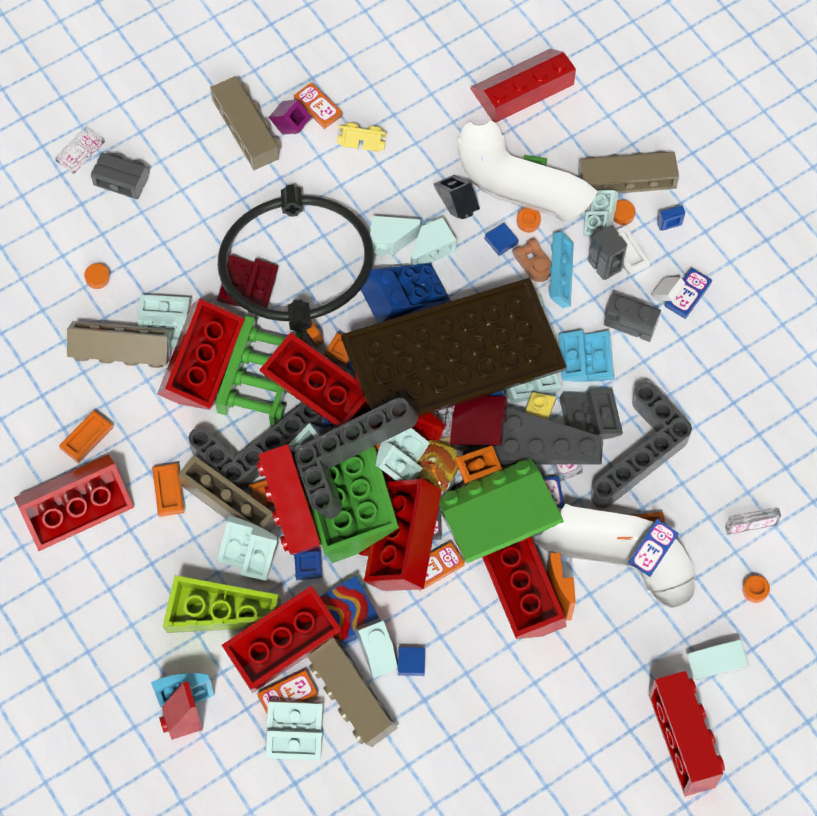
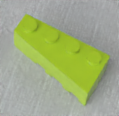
(214, 606)

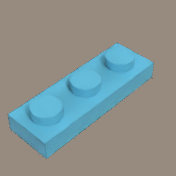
(561, 269)

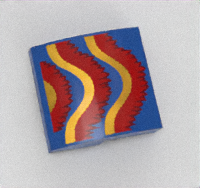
(349, 608)

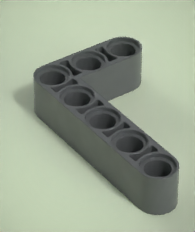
(346, 448)
(647, 452)
(239, 465)

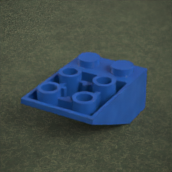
(402, 290)

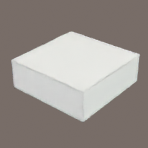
(668, 289)

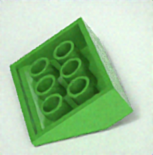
(499, 510)
(365, 512)

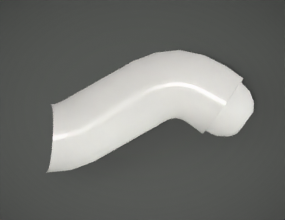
(518, 179)
(669, 584)

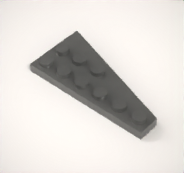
(543, 442)

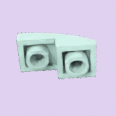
(601, 212)
(718, 659)

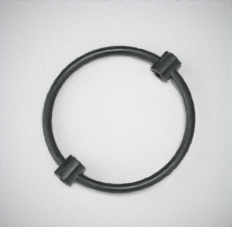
(299, 312)

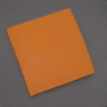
(562, 587)

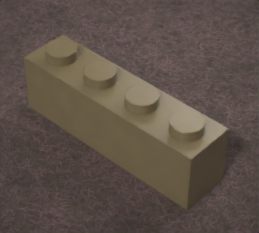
(245, 123)
(631, 172)
(119, 343)
(223, 495)
(352, 692)

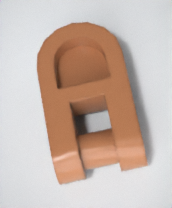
(537, 267)

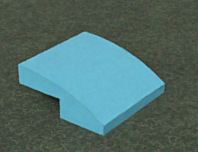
(587, 356)
(199, 684)

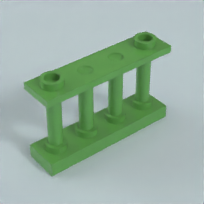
(235, 376)

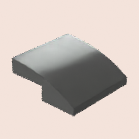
(592, 412)

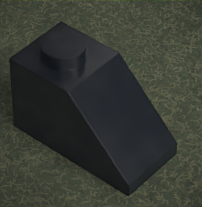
(457, 196)

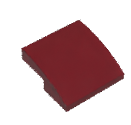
(251, 279)
(479, 422)

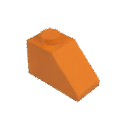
(478, 464)

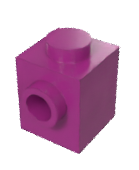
(290, 117)

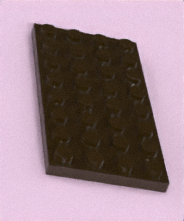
(456, 350)

